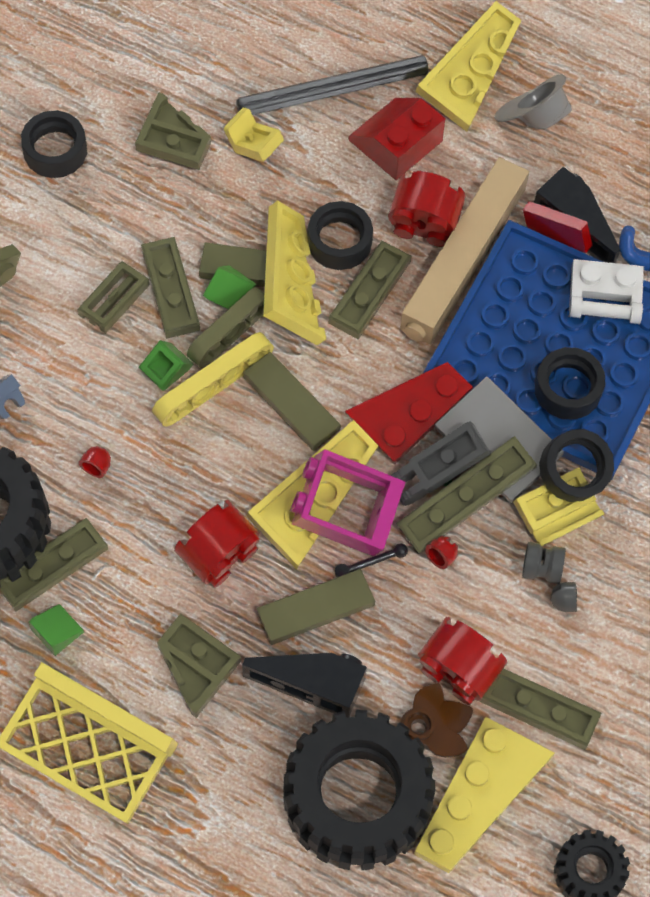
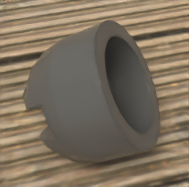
(565, 597)

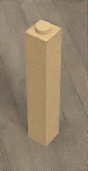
(464, 251)

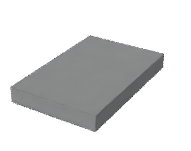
(497, 422)

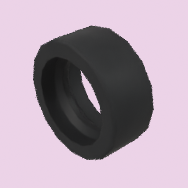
(53, 122)
(346, 213)
(576, 359)
(600, 452)

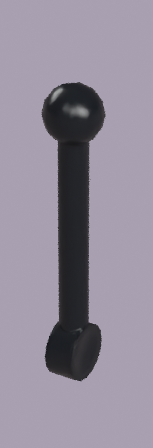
(399, 550)

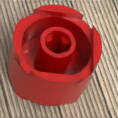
(426, 207)
(217, 543)
(461, 659)

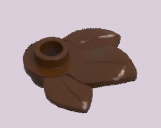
(441, 720)

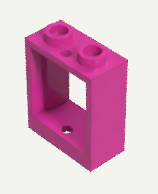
(383, 512)

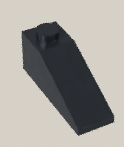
(570, 195)
(317, 679)

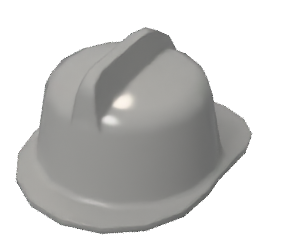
(540, 106)

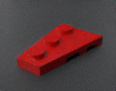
(410, 410)

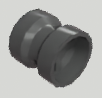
(552, 559)

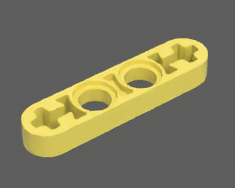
(211, 379)

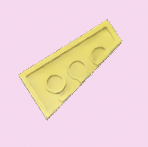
(466, 71)
(289, 276)
(274, 512)
(484, 786)

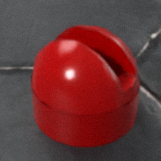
(96, 461)
(442, 552)

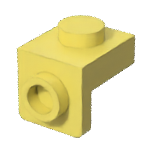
(252, 138)

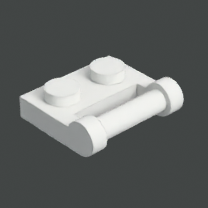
(606, 282)

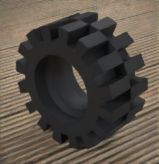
(596, 845)

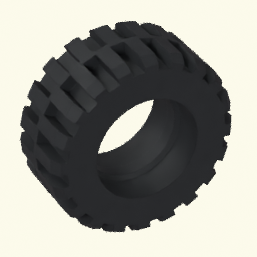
(27, 517)
(358, 739)

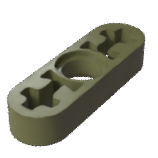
(227, 328)

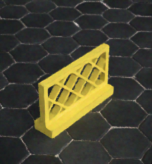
(104, 713)

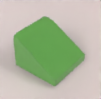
(227, 286)
(165, 364)
(55, 628)

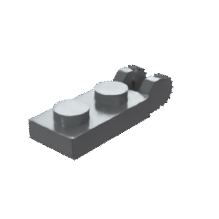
(442, 462)

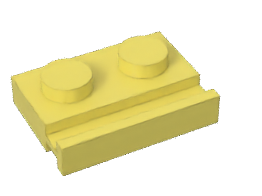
(554, 517)

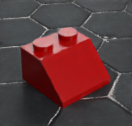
(400, 134)

